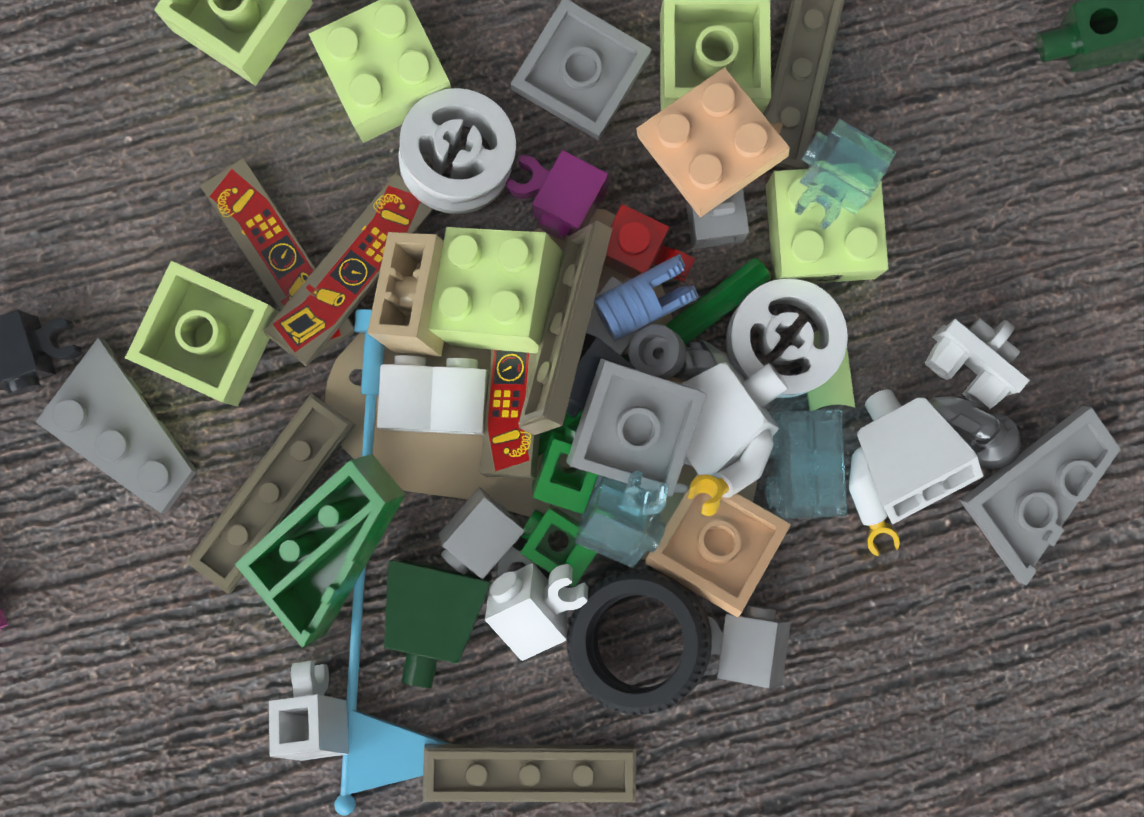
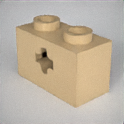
(406, 294)

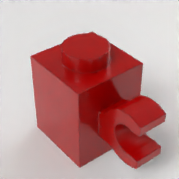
(638, 244)

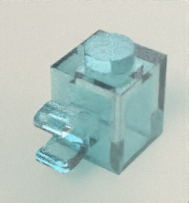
(842, 171)
(623, 519)

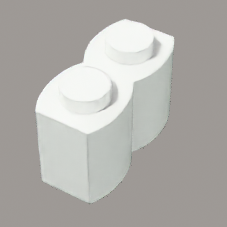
(433, 397)

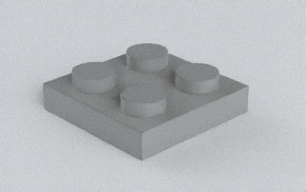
(581, 69)
(635, 425)

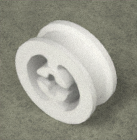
(436, 129)
(755, 315)

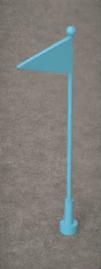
(377, 748)

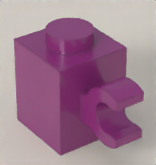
(565, 195)

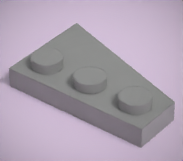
(114, 428)
(1035, 494)

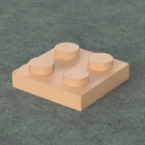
(712, 142)
(719, 553)

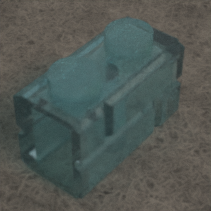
(808, 465)

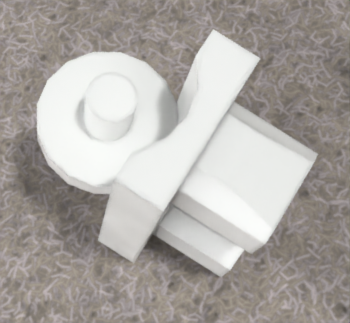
(994, 374)

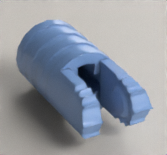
(635, 302)

